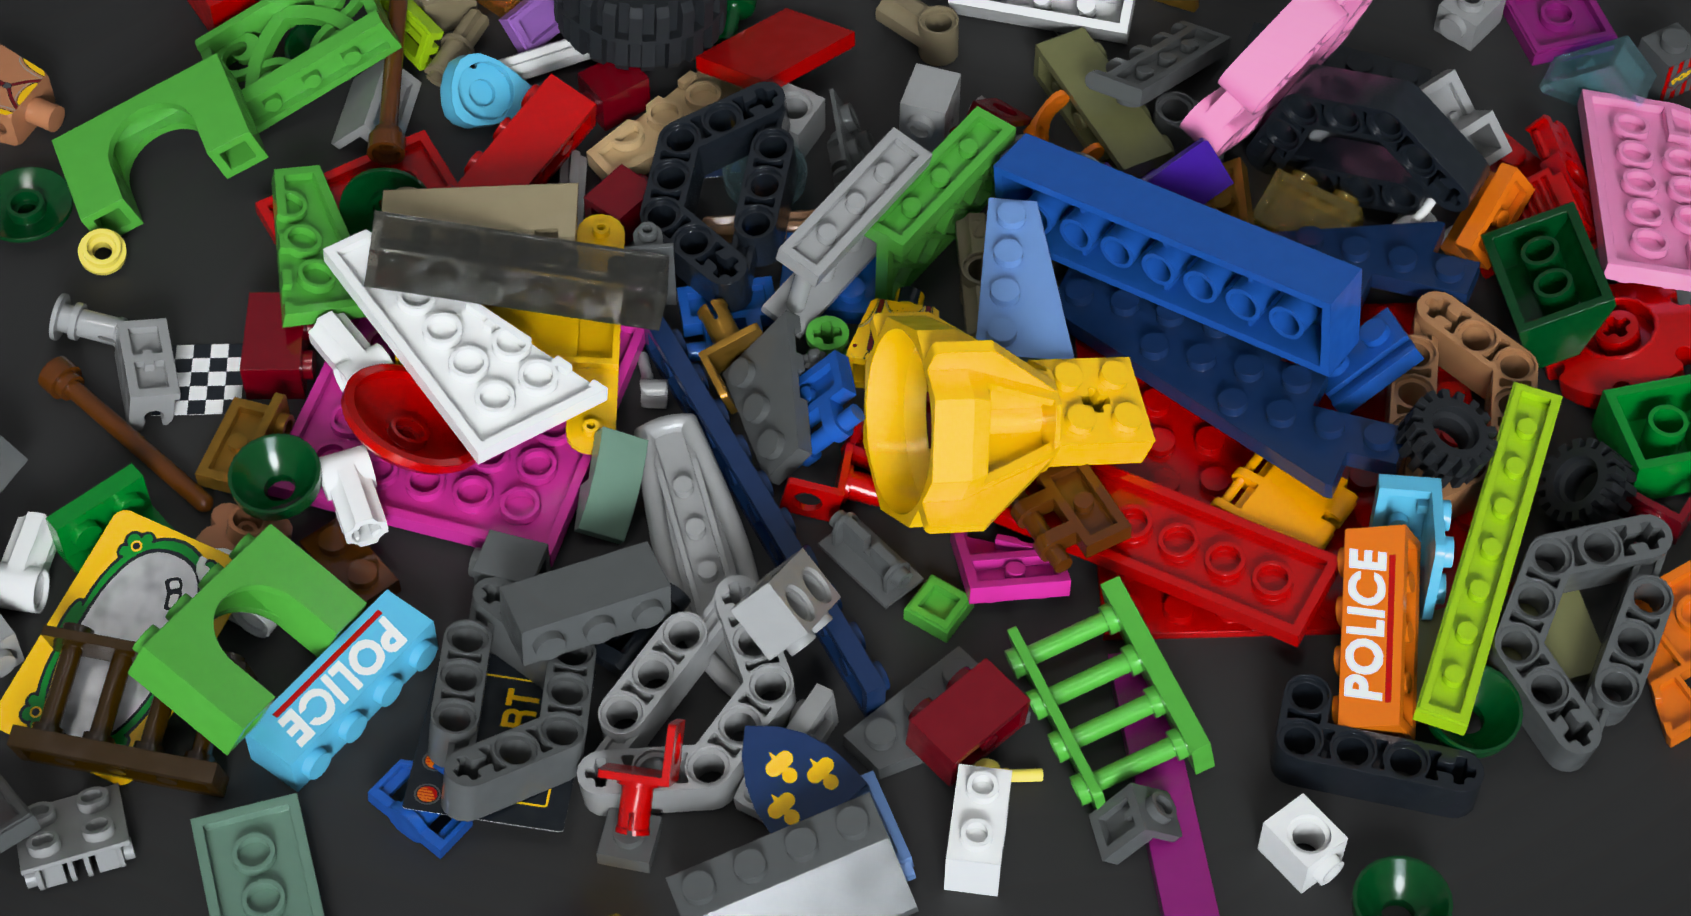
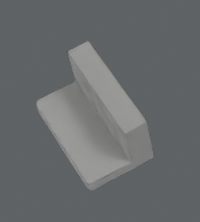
(363, 105)

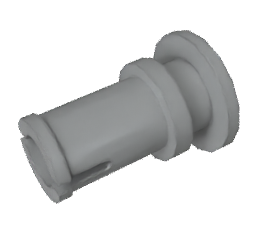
(81, 322)

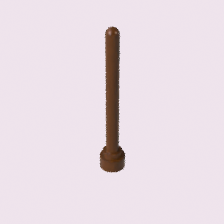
(387, 141)
(65, 381)

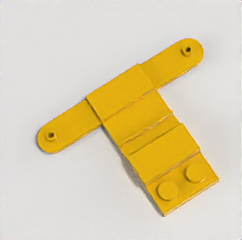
(586, 344)

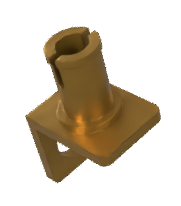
(728, 344)

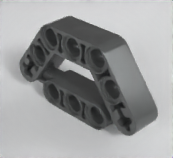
(1587, 715)
(523, 759)

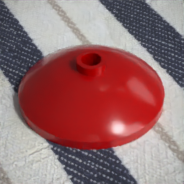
(400, 422)

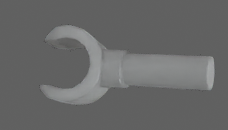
(653, 391)

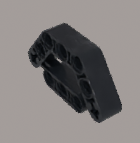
(688, 149)
(1419, 153)

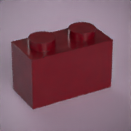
(274, 356)
(966, 720)

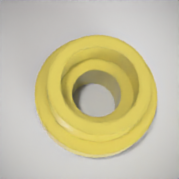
(102, 239)

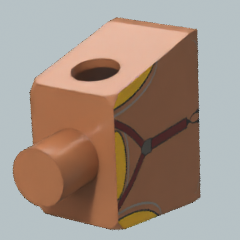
(25, 99)

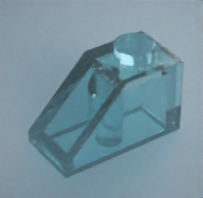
(1605, 67)

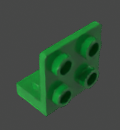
(82, 521)

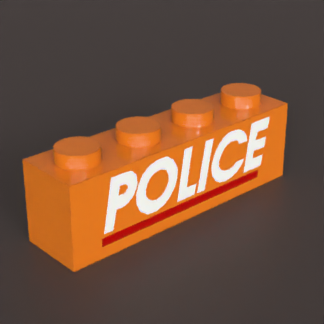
(1378, 630)

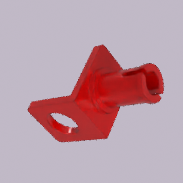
(848, 485)
(639, 783)

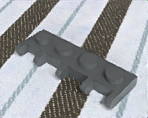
(1162, 66)

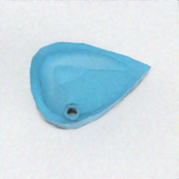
(480, 94)

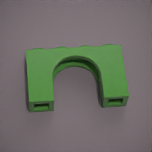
(102, 150)
(265, 578)

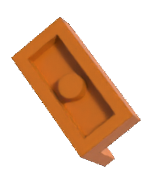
(1493, 207)

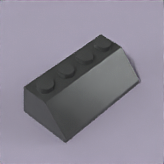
(812, 868)

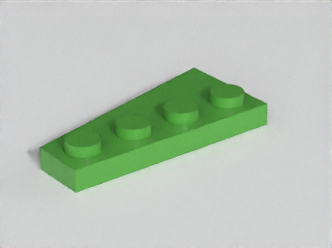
(305, 225)

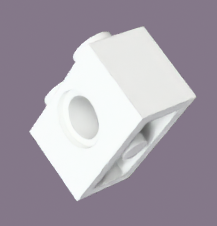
(977, 830)

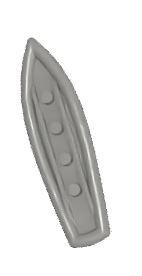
(693, 522)

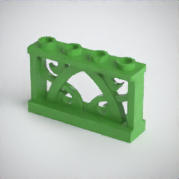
(335, 55)

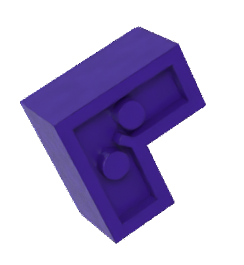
(1192, 173)

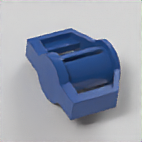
(410, 822)

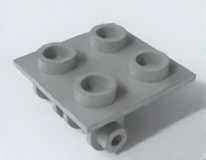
(76, 830)

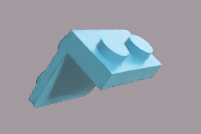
(1421, 507)

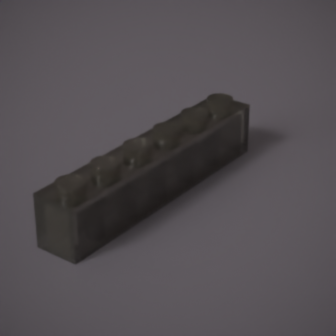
(517, 270)

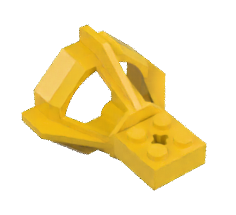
(985, 417)

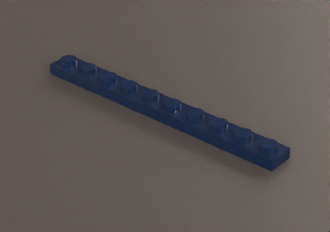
(754, 495)

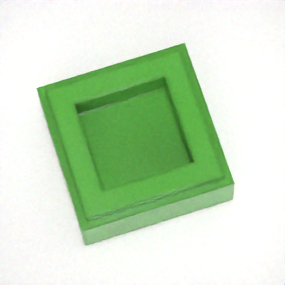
(938, 608)

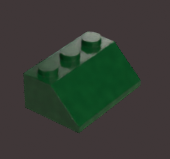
(1550, 282)

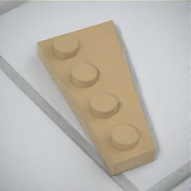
(636, 140)

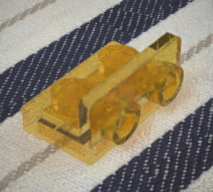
(1297, 202)

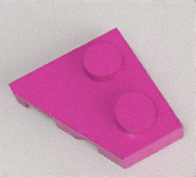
(1005, 570)

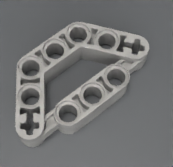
(654, 706)

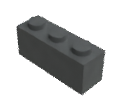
(585, 603)

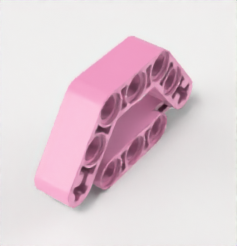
(1266, 70)

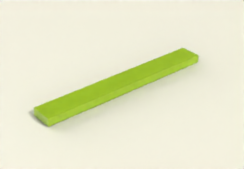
(1487, 560)

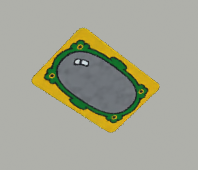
(119, 594)

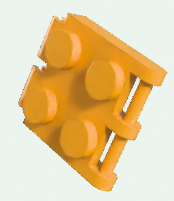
(1286, 504)

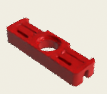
(1559, 153)

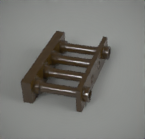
(96, 749)

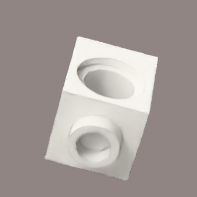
(1303, 823)

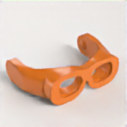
(1041, 122)

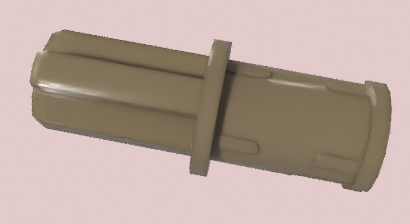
(457, 43)

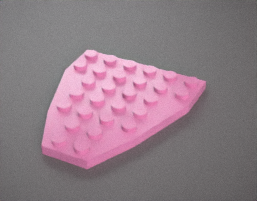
(1639, 187)

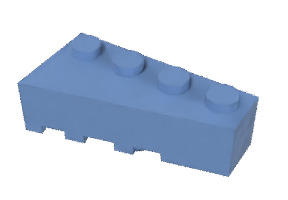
(1018, 285)

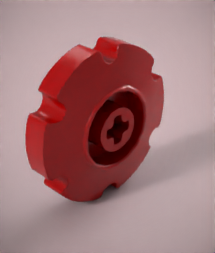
(1637, 343)

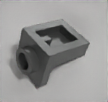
(1133, 820)

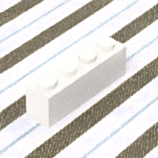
(1101, 18)

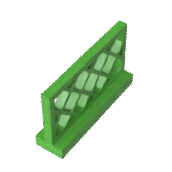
(951, 187)

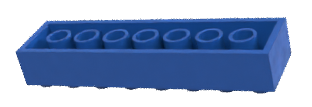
(1188, 255)

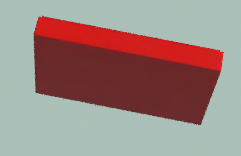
(776, 50)

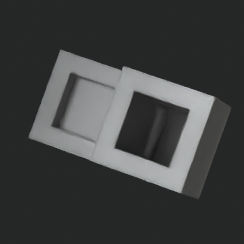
(1477, 126)

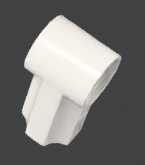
(344, 347)
(351, 486)
(27, 565)

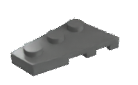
(769, 399)
(881, 736)

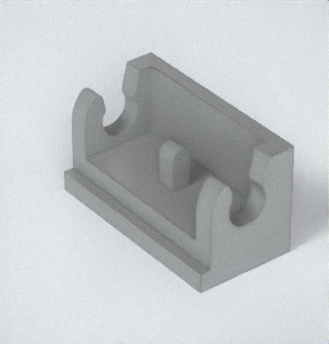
(146, 370)

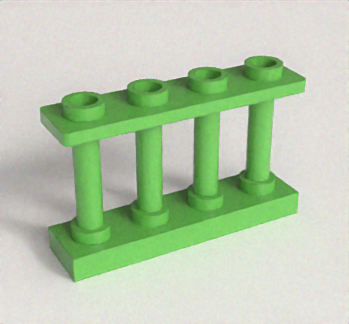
(1137, 656)

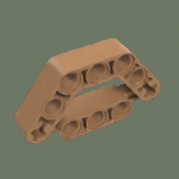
(1471, 352)

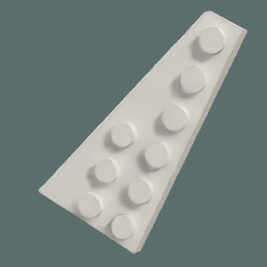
(467, 360)

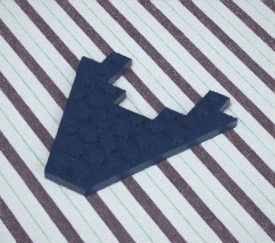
(1252, 391)

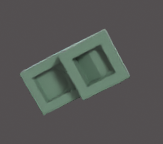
(613, 485)

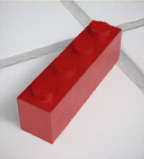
(535, 140)

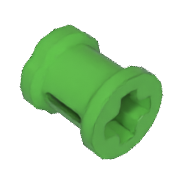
(827, 334)

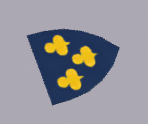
(794, 775)

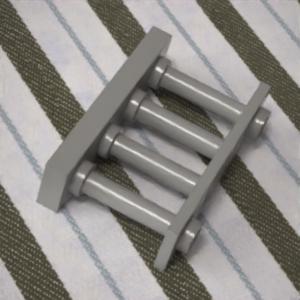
(831, 242)

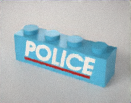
(343, 690)

